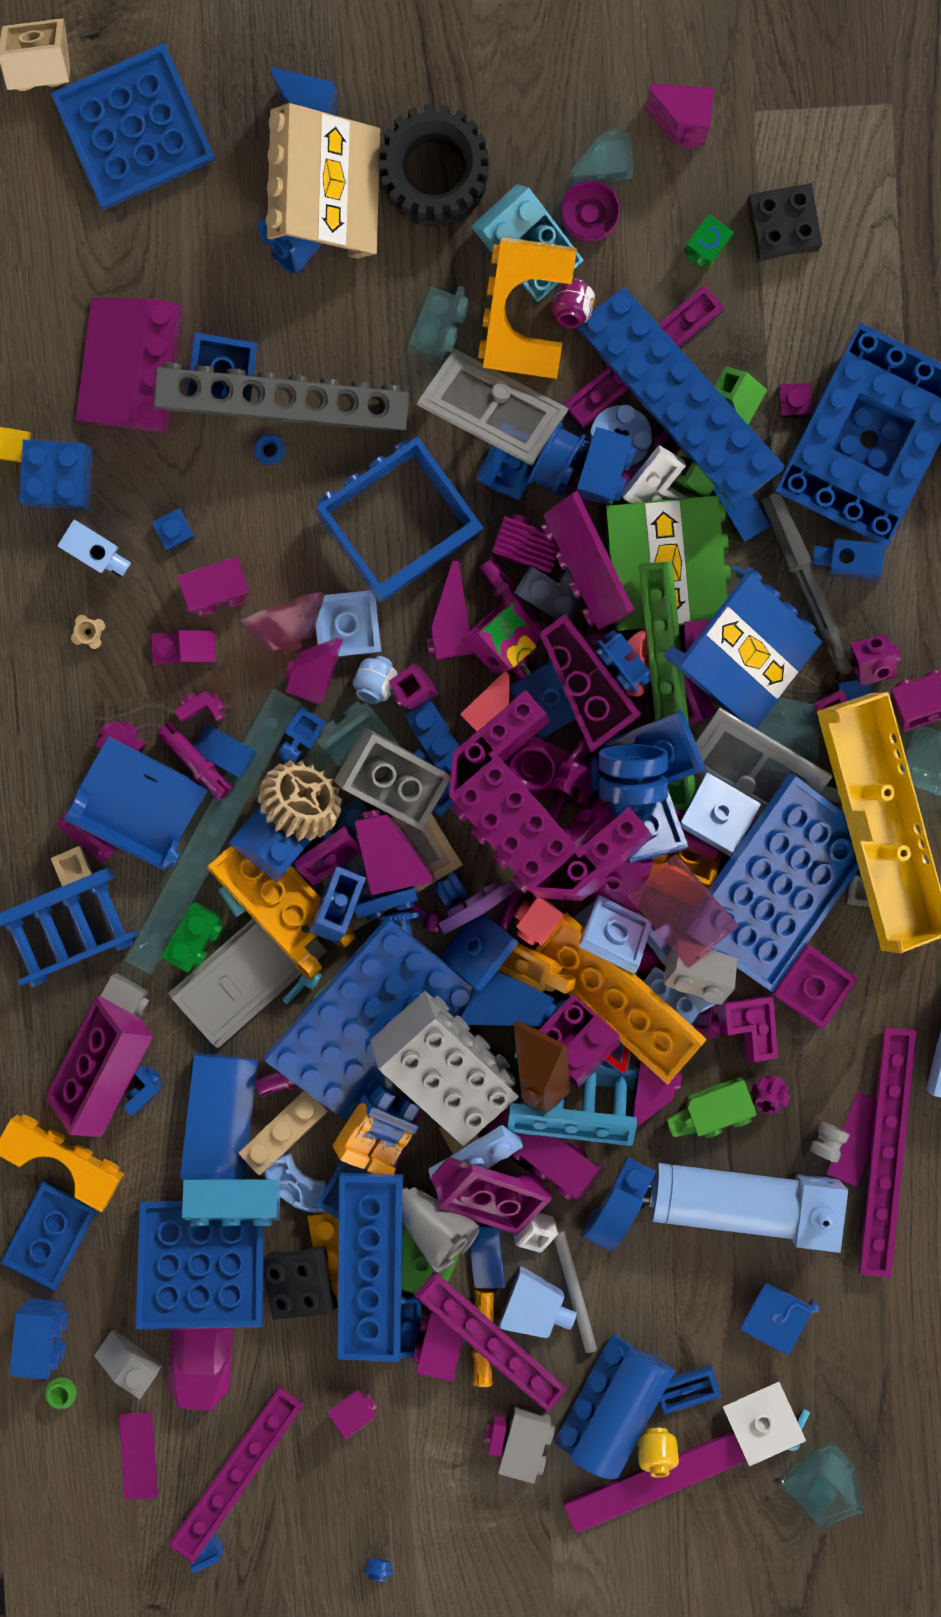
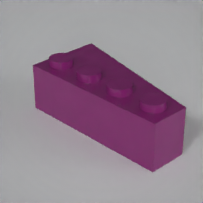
(555, 1159)

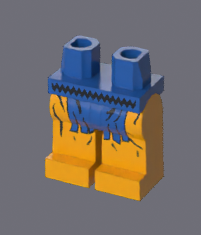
(377, 1131)

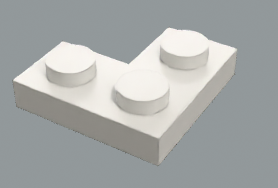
(654, 478)

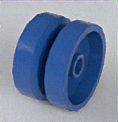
(633, 774)

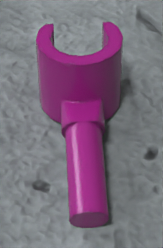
(432, 919)

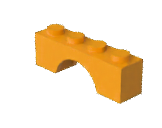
(93, 1178)

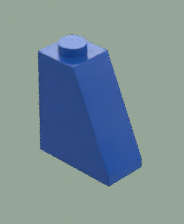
(509, 1000)

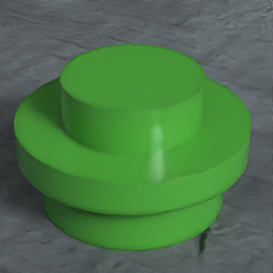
(60, 1393)

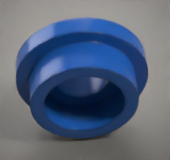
(262, 443)
(378, 1569)

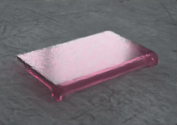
(683, 911)

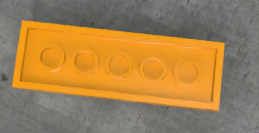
(625, 1003)

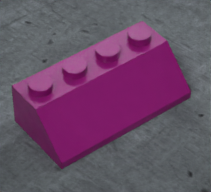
(98, 1068)

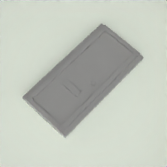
(238, 982)

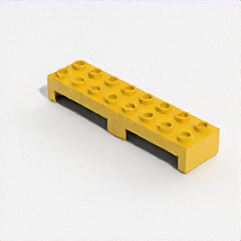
(883, 820)

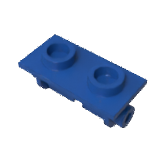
(628, 672)

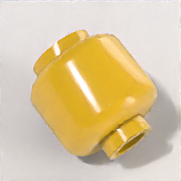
(657, 1452)

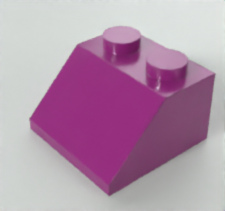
(681, 112)

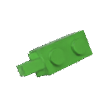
(714, 1109)

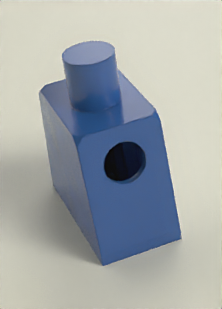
(866, 564)

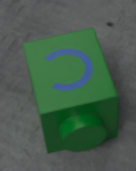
(707, 242)

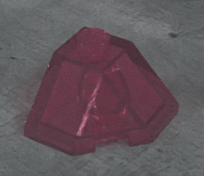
(287, 624)

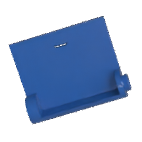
(133, 809)

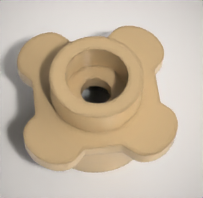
(80, 636)

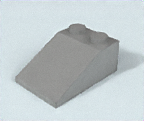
(392, 778)

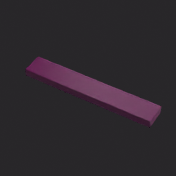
(607, 386)
(490, 1341)
(235, 1474)
(641, 1488)

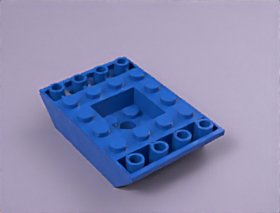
(876, 390)

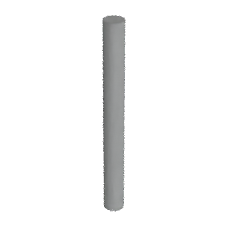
(575, 1292)

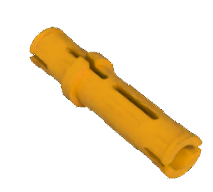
(482, 1367)

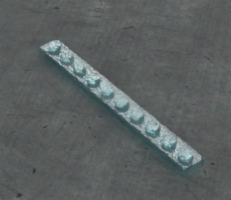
(211, 835)

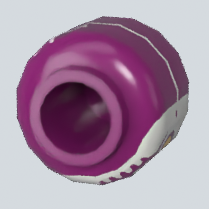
(573, 303)

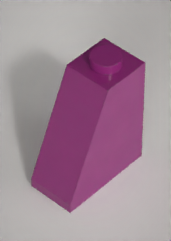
(389, 854)

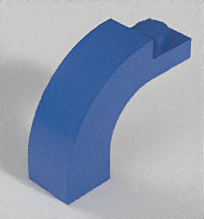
(617, 1212)

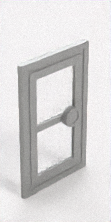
(492, 407)
(752, 759)

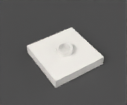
(764, 1424)

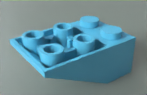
(524, 218)

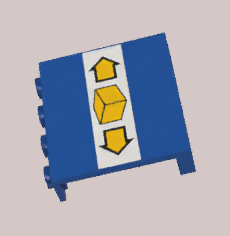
(748, 650)

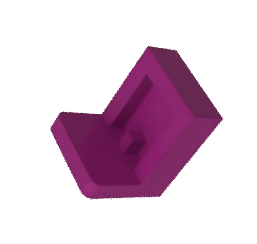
(193, 705)

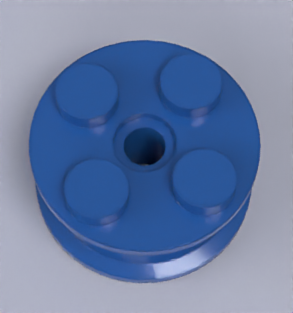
(559, 460)

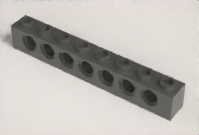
(168, 397)

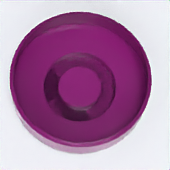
(590, 211)

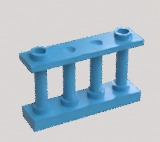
(582, 1124)

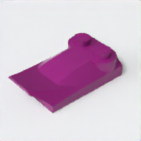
(489, 1195)
(200, 1366)

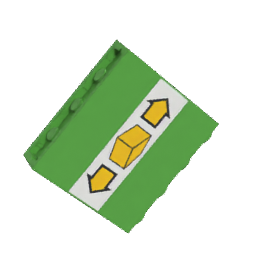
(673, 531)

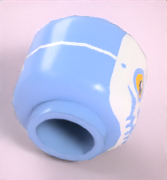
(372, 679)

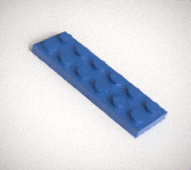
(370, 1266)

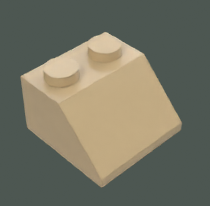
(34, 54)

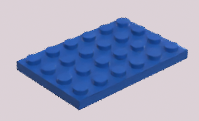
(784, 880)
(330, 1043)

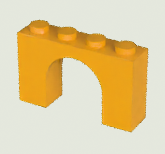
(518, 262)

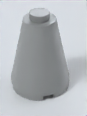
(435, 1230)

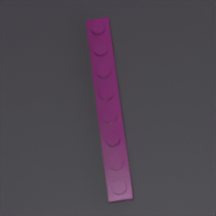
(887, 1151)

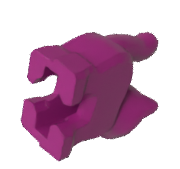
(575, 778)

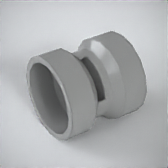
(829, 1142)

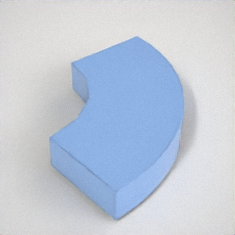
(295, 1186)

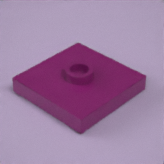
(624, 882)
(815, 986)

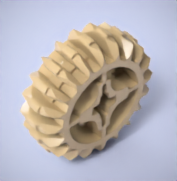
(307, 800)

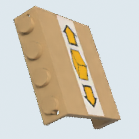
(323, 179)

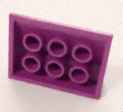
(120, 355)
(587, 561)

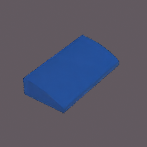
(218, 1117)

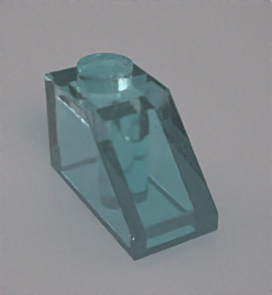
(606, 159)

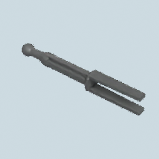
(800, 564)

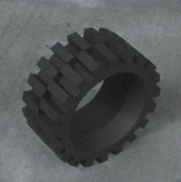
(428, 128)

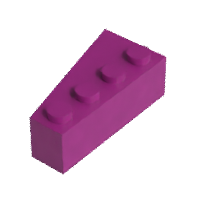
(592, 691)

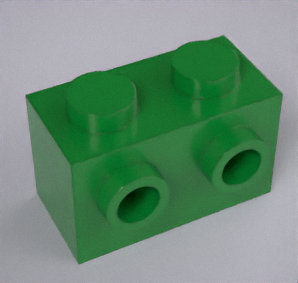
(192, 937)

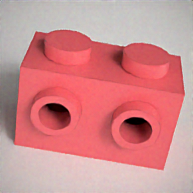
(537, 920)

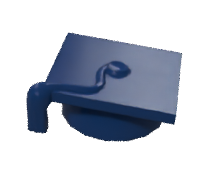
(778, 1318)

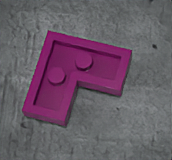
(756, 1020)

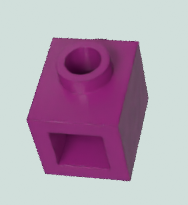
(412, 687)
(124, 733)
(353, 1414)

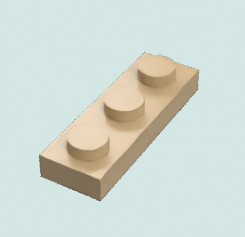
(283, 1132)

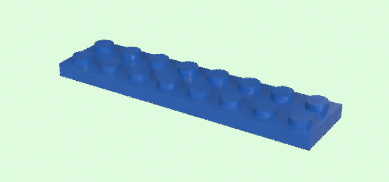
(680, 397)

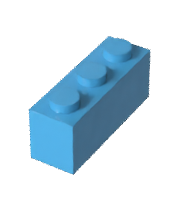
(231, 1201)

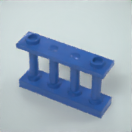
(69, 897)

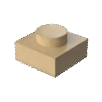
(71, 865)

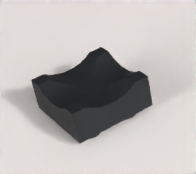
(784, 222)
(298, 1283)

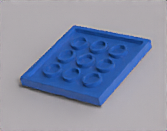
(133, 126)
(197, 1272)

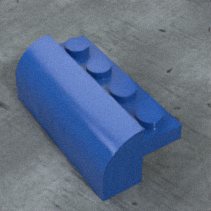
(613, 1408)

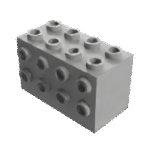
(444, 1067)

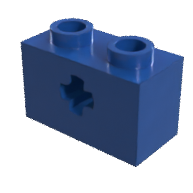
(337, 904)

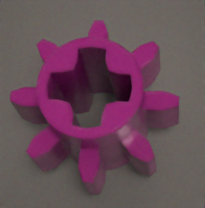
(770, 1095)

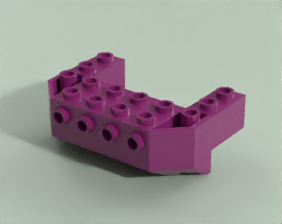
(519, 825)

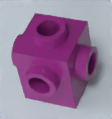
(874, 659)

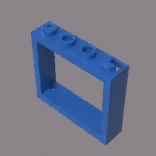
(378, 469)

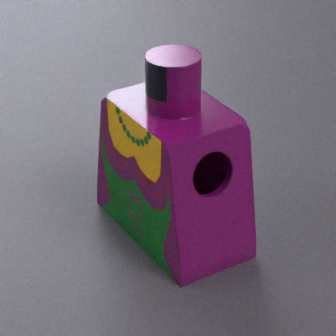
(504, 640)

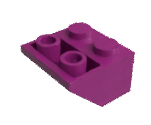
(586, 1036)

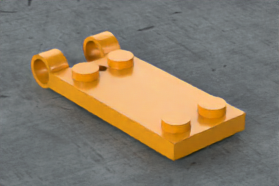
(276, 906)

